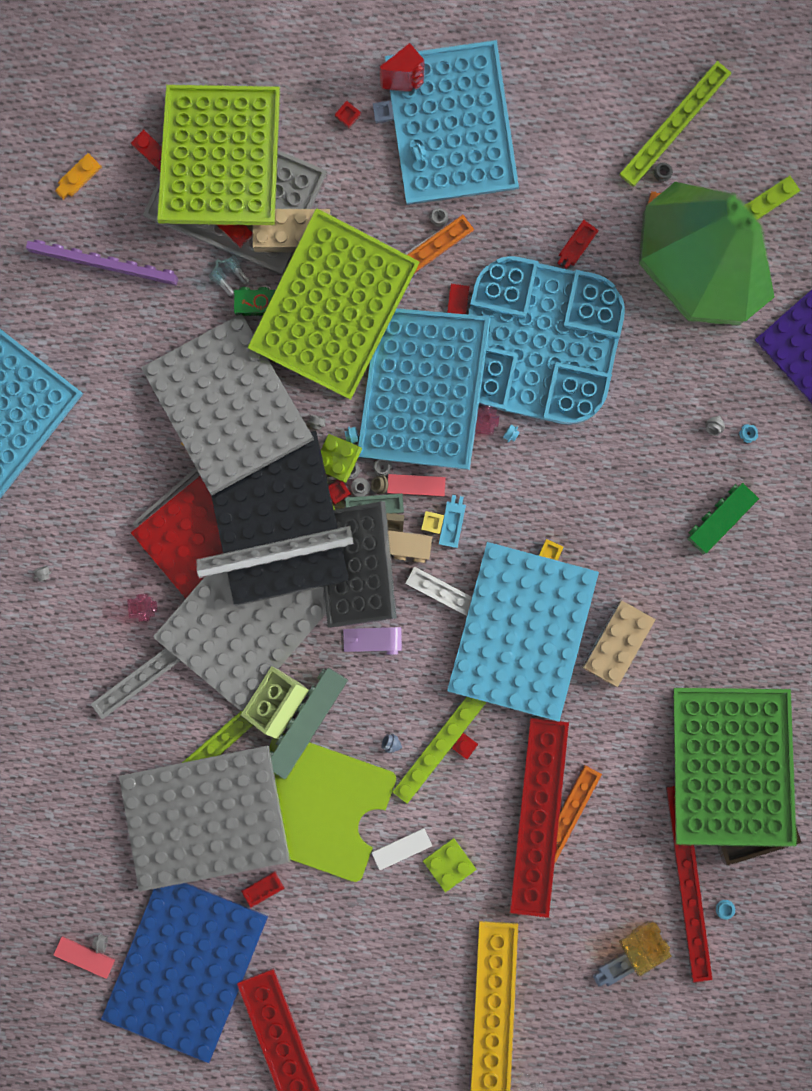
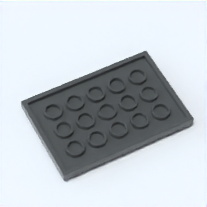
(370, 586)

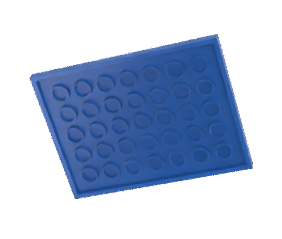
(184, 969)

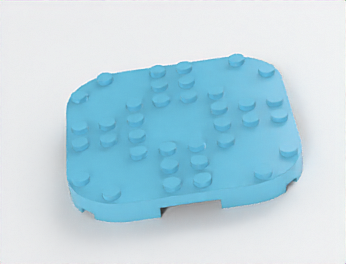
(547, 339)

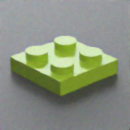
(339, 457)
(449, 865)

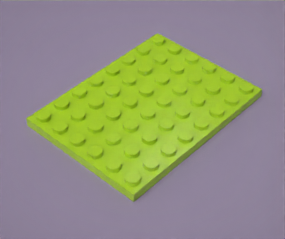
(219, 155)
(333, 304)

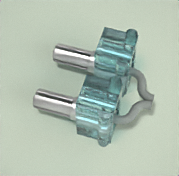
(233, 266)

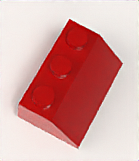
(403, 70)

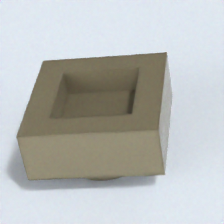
(395, 522)

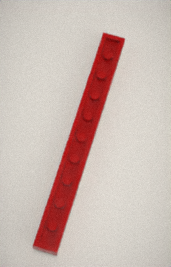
(691, 902)

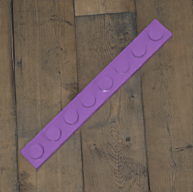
(95, 260)

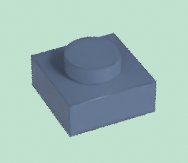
(383, 112)

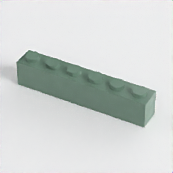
(307, 722)

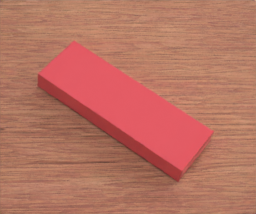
(416, 485)
(84, 957)

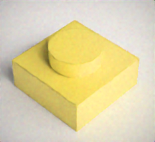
(432, 522)

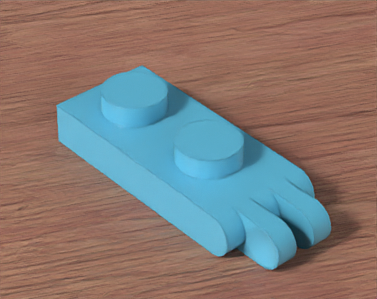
(452, 523)

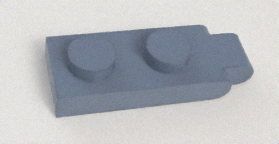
(613, 970)

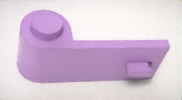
(373, 640)

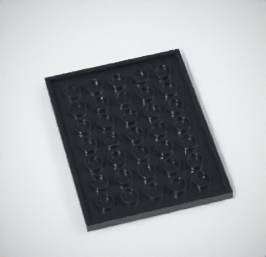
(278, 505)

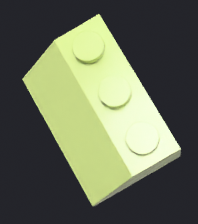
(274, 703)

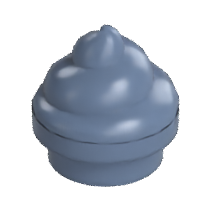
(391, 743)

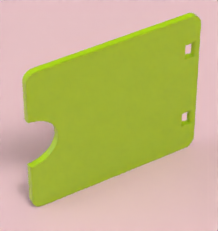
(324, 805)

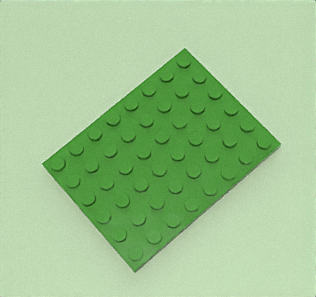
(734, 767)

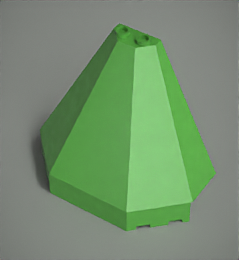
(706, 254)

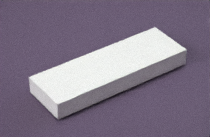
(402, 849)

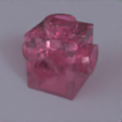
(486, 427)
(135, 611)

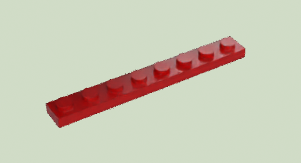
(153, 152)

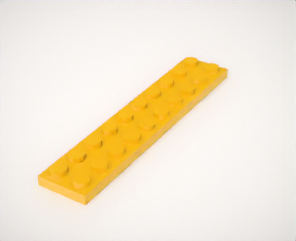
(494, 1006)

